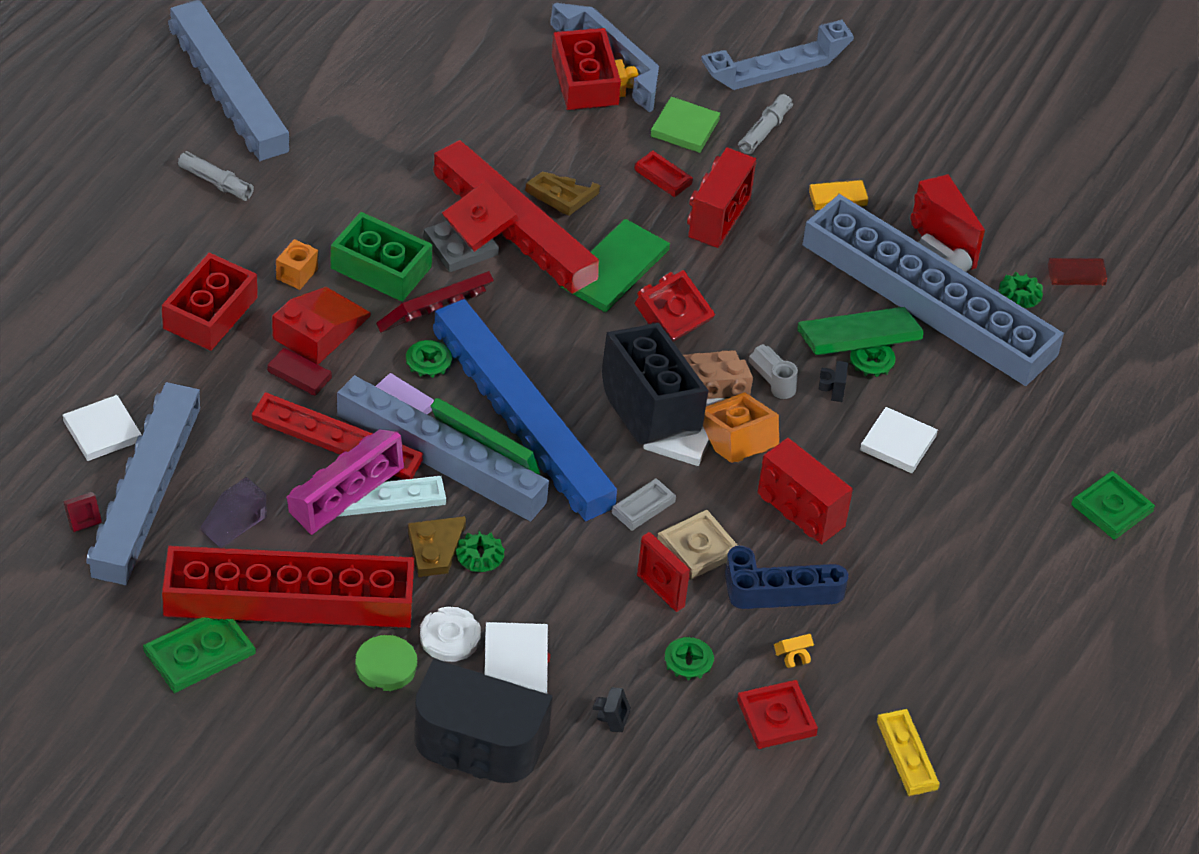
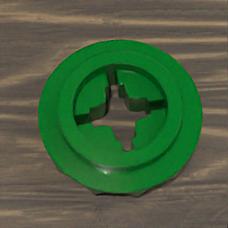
(1025, 299)
(430, 350)
(883, 353)
(470, 558)
(699, 651)

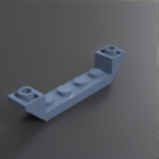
(575, 17)
(830, 42)

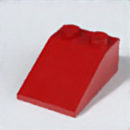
(947, 216)
(317, 323)

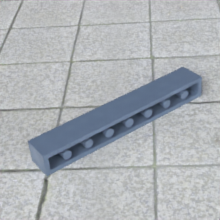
(229, 80)
(445, 448)
(144, 484)

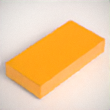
(824, 193)

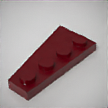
(435, 300)

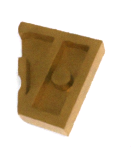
(561, 192)
(435, 544)

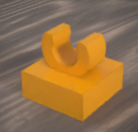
(626, 75)
(794, 646)

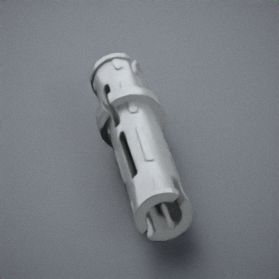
(770, 118)
(223, 179)

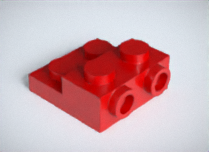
(674, 305)

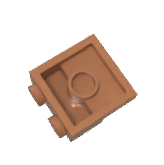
(722, 373)

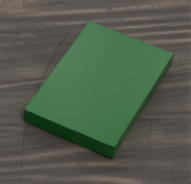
(198, 651)

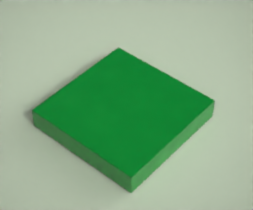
(1113, 505)

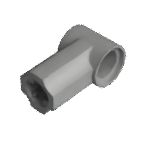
(957, 257)
(779, 373)

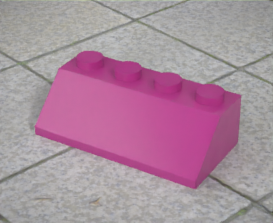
(346, 480)

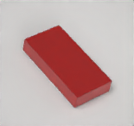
(663, 173)

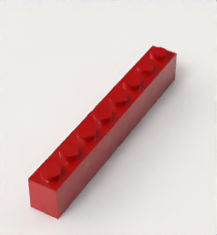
(534, 231)

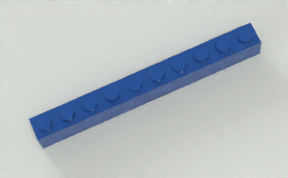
(525, 410)

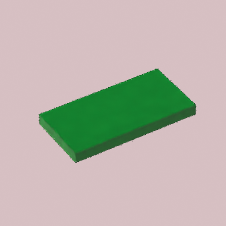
(622, 261)
(860, 330)
(483, 434)

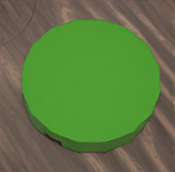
(386, 662)

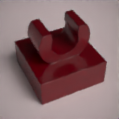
(82, 512)

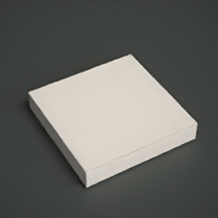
(101, 427)
(898, 440)

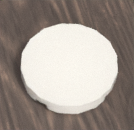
(450, 634)

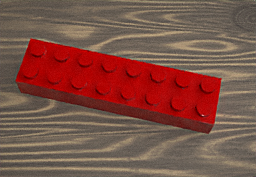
(288, 586)

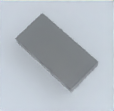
(643, 504)

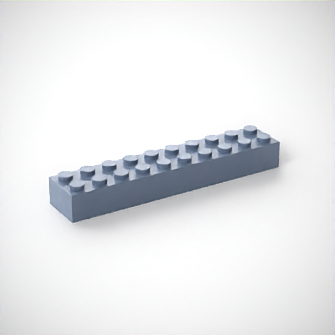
(933, 289)

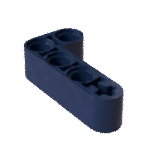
(781, 586)

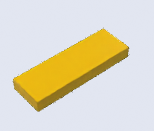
(908, 752)

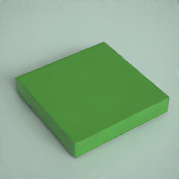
(685, 124)

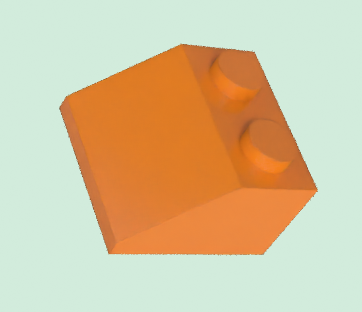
(741, 427)

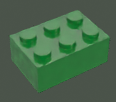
(381, 256)

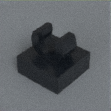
(835, 380)
(613, 709)

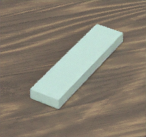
(401, 495)

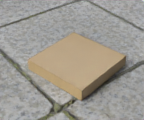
(698, 543)

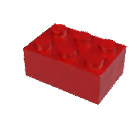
(586, 68)
(721, 197)
(209, 301)
(804, 490)

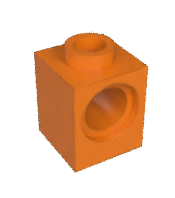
(297, 264)

